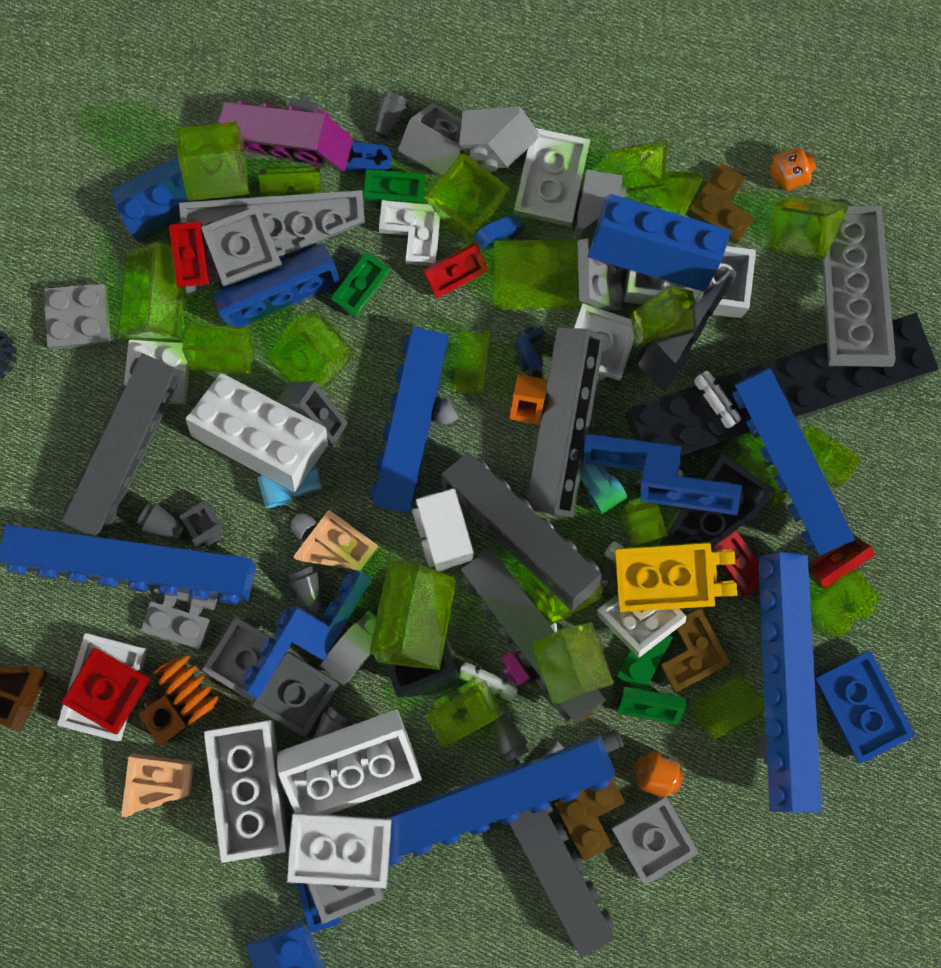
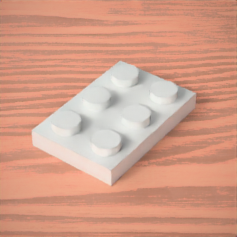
(552, 177)
(128, 653)
(339, 850)

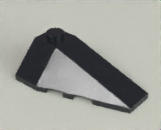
(670, 349)
(713, 527)
(424, 681)

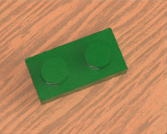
(394, 186)
(360, 285)
(640, 670)
(651, 705)

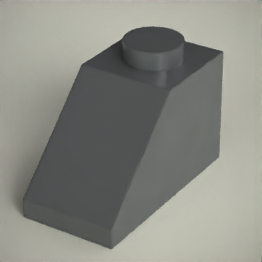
(311, 402)

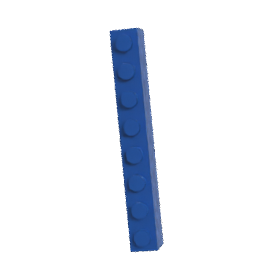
(127, 563)
(789, 684)
(499, 798)

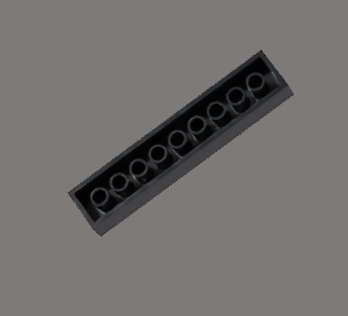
(805, 380)

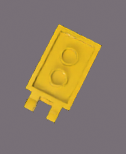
(671, 576)

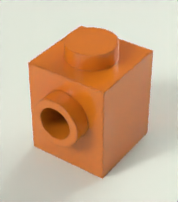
(528, 399)

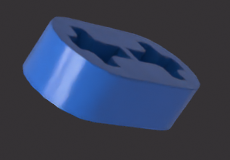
(364, 158)
(500, 230)

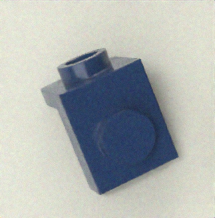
(527, 356)

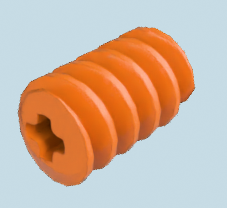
(186, 688)

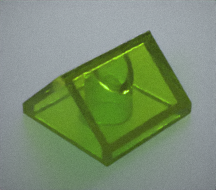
(640, 165)
(805, 225)
(572, 663)

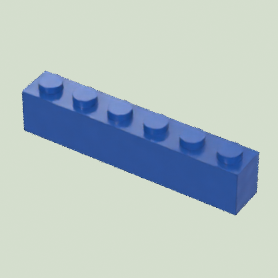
(410, 422)
(794, 462)

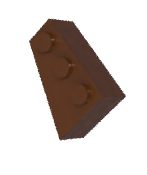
(18, 694)

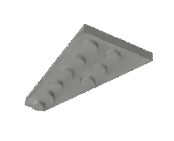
(291, 219)

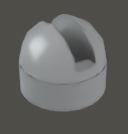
(445, 412)
(302, 526)

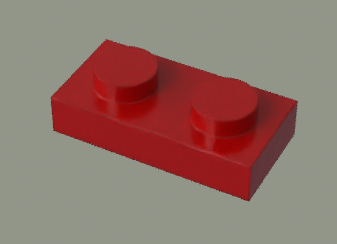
(189, 254)
(455, 270)
(839, 562)
(745, 569)

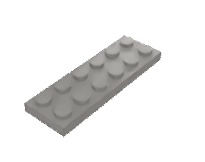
(858, 292)

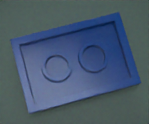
(863, 707)

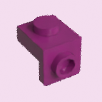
(516, 670)

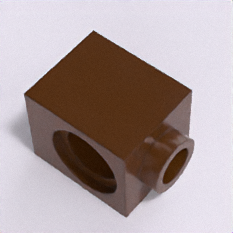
(162, 733)

